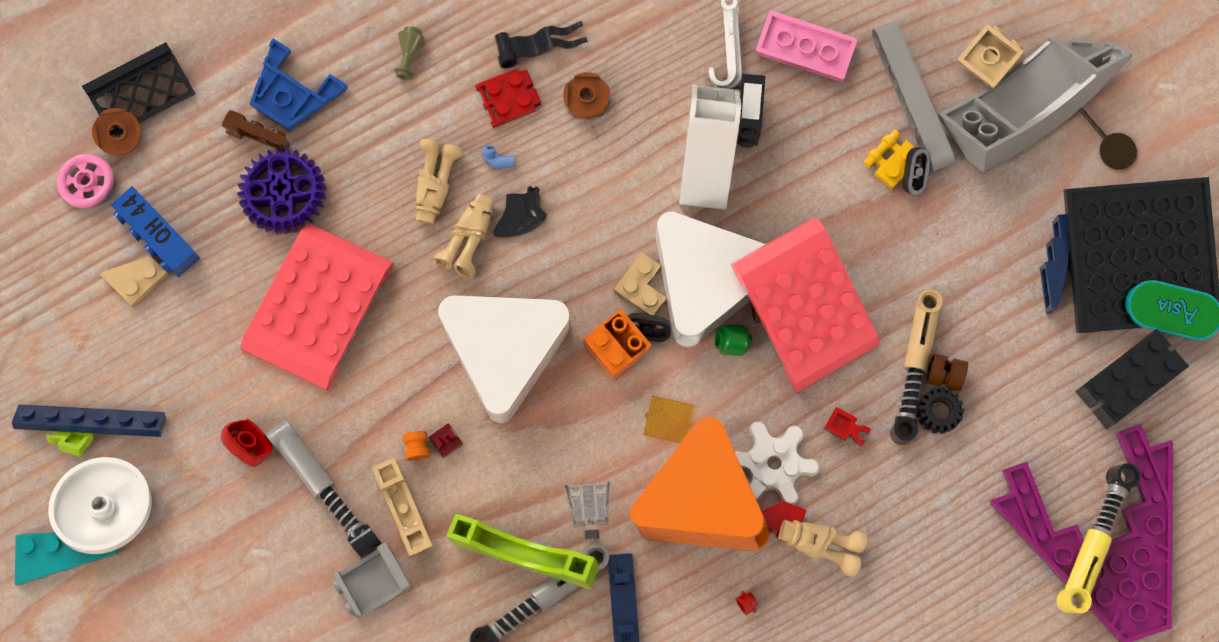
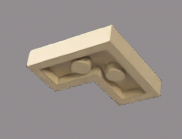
(635, 287)

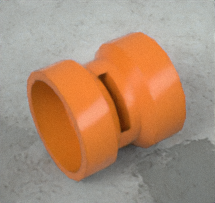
(416, 445)

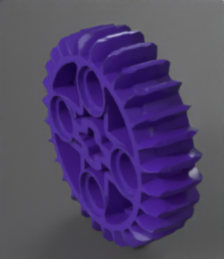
(275, 184)

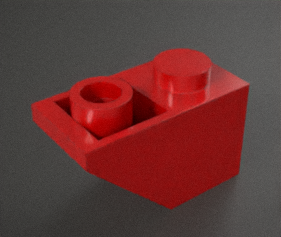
(778, 513)

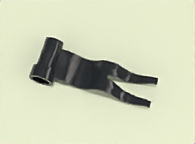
(534, 45)

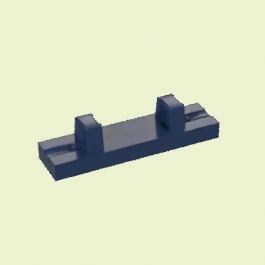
(623, 598)

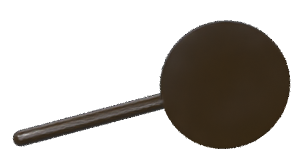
(1116, 149)

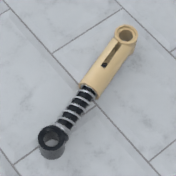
(916, 364)

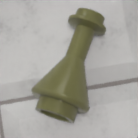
(410, 41)

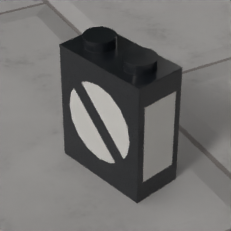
(752, 100)

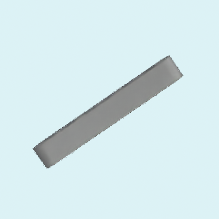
(912, 95)

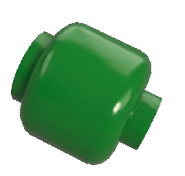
(733, 340)

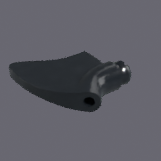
(521, 214)

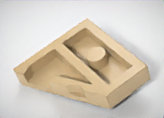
(135, 279)

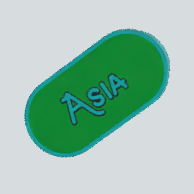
(1173, 310)

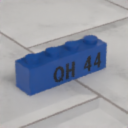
(155, 231)

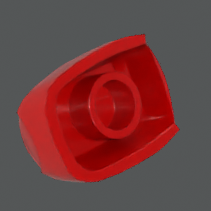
(246, 442)

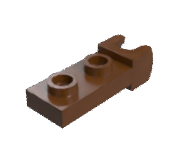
(238, 127)

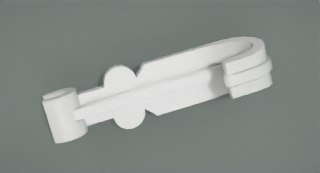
(732, 48)

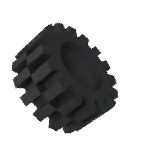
(950, 400)

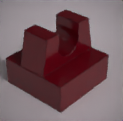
(445, 440)

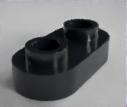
(916, 170)
(648, 328)

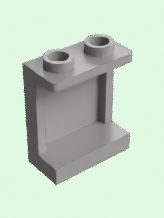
(371, 581)

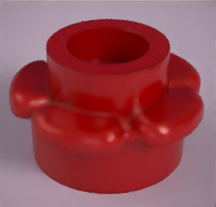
(747, 602)

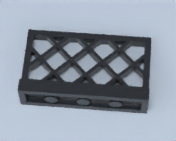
(134, 70)

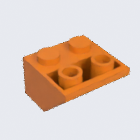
(616, 344)

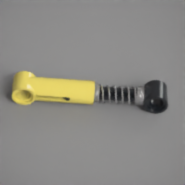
(1097, 541)

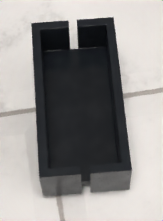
(1132, 378)

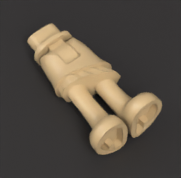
(433, 190)
(470, 228)
(814, 539)

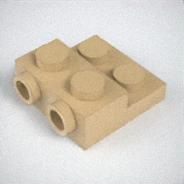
(991, 56)

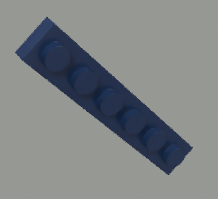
(89, 420)

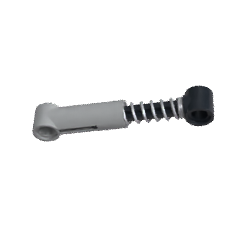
(321, 486)
(542, 596)

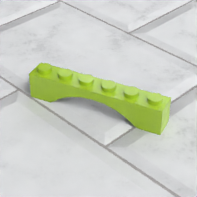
(553, 562)

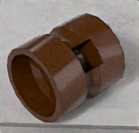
(947, 372)

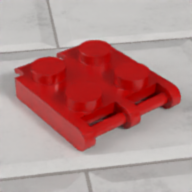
(509, 96)

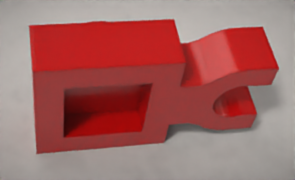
(843, 425)

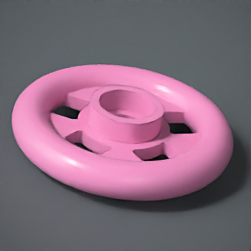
(81, 162)

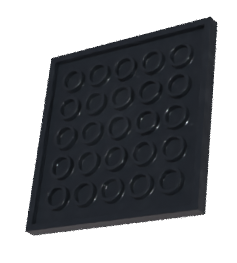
(1137, 236)

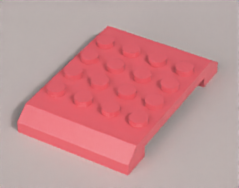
(806, 303)
(315, 305)

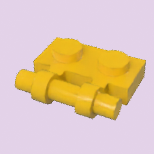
(892, 170)

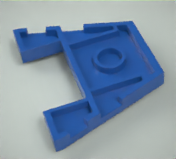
(286, 99)

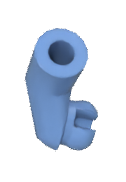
(495, 160)

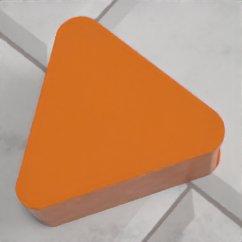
(702, 496)

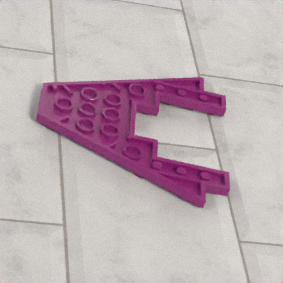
(1136, 576)

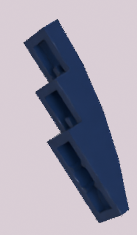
(1054, 271)

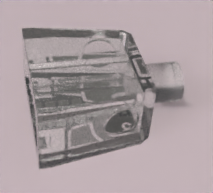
(589, 506)

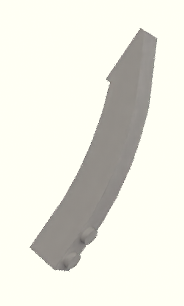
(1032, 99)

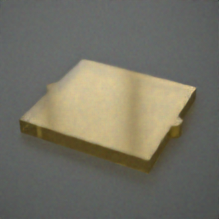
(668, 419)

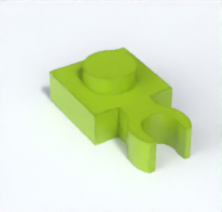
(71, 442)

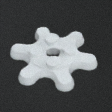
(784, 449)

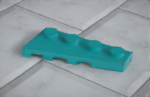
(46, 554)

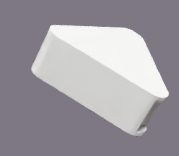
(710, 147)
(699, 276)
(504, 345)

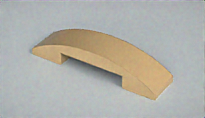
(402, 507)

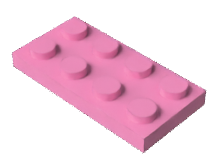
(806, 46)

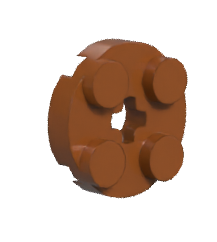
(594, 106)
(108, 143)

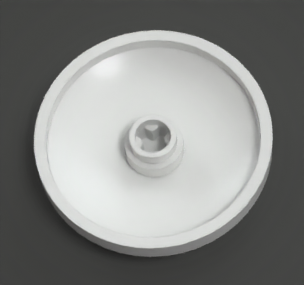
(100, 505)

